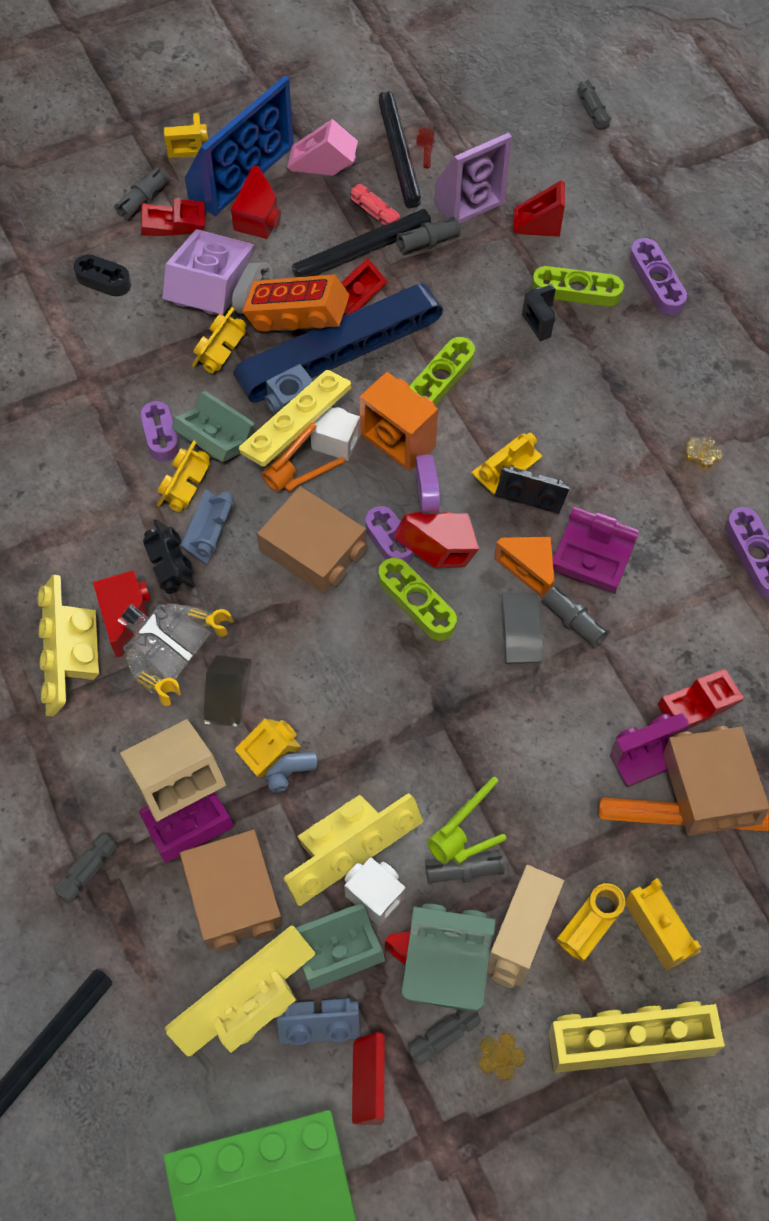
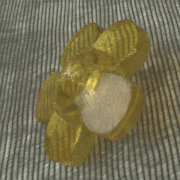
(704, 451)
(501, 1056)

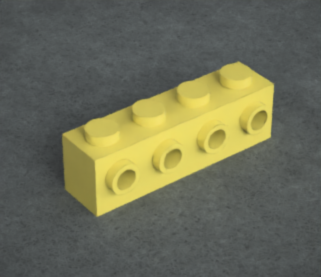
(635, 1037)

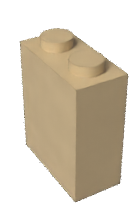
(173, 769)
(523, 927)

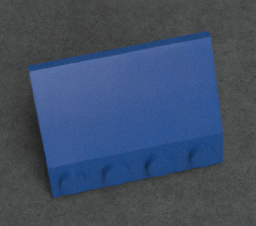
(252, 138)

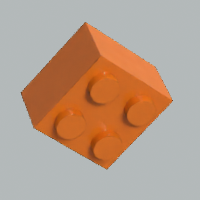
(398, 420)

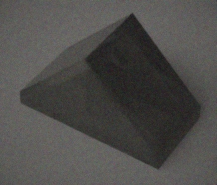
(226, 690)

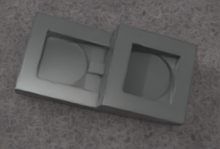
(522, 628)

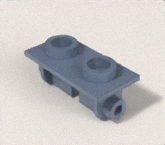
(207, 525)
(336, 1022)

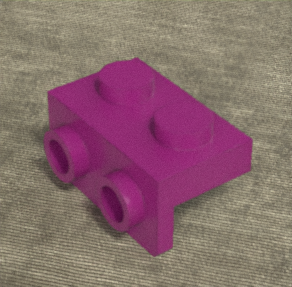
(640, 752)
(187, 826)

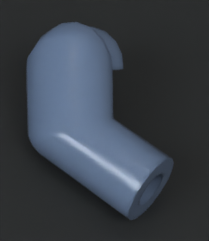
(285, 766)

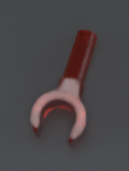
(426, 138)

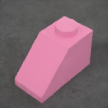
(324, 151)

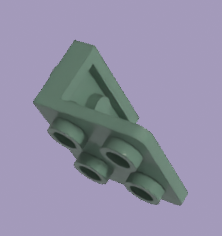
(448, 958)

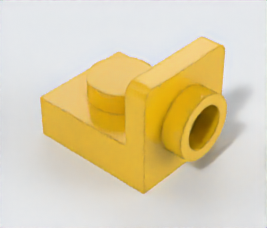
(185, 140)
(266, 745)

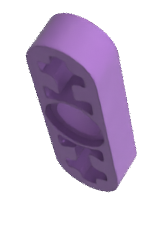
(658, 289)
(427, 484)
(757, 537)

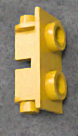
(225, 331)
(518, 452)
(176, 488)

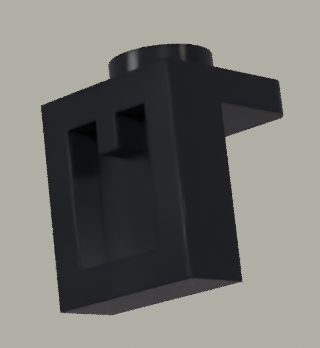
(539, 311)

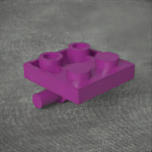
(595, 549)

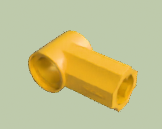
(590, 923)

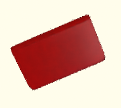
(362, 285)
(368, 1080)

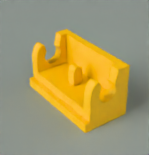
(661, 925)

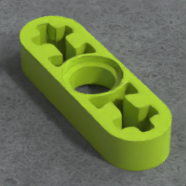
(588, 278)
(444, 361)
(421, 613)

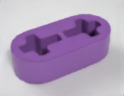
(164, 430)
(383, 539)

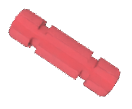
(373, 204)

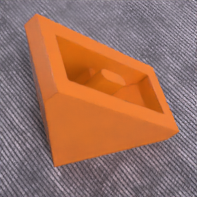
(528, 560)

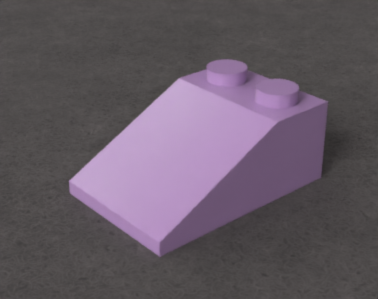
(475, 180)
(206, 271)

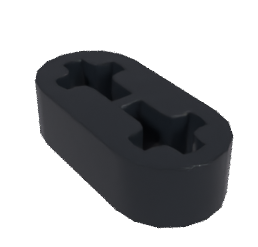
(104, 273)

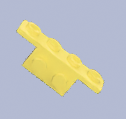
(294, 418)
(68, 644)
(348, 838)
(244, 998)

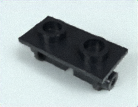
(533, 491)
(175, 566)

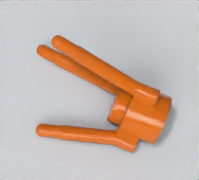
(281, 471)

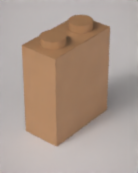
(312, 540)
(715, 780)
(231, 891)

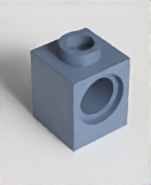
(281, 386)

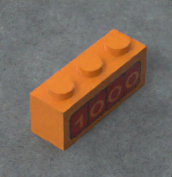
(296, 303)

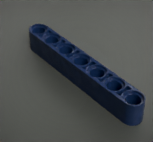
(334, 346)

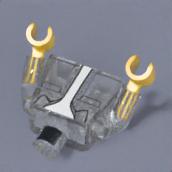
(166, 643)

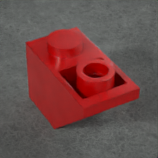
(439, 539)

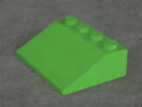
(263, 1175)

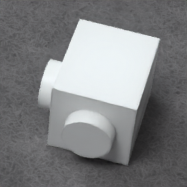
(336, 433)
(376, 888)

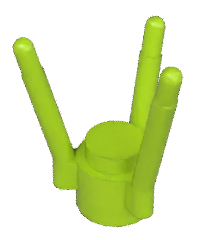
(450, 839)

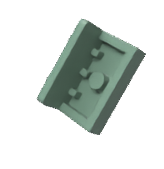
(214, 427)
(341, 945)

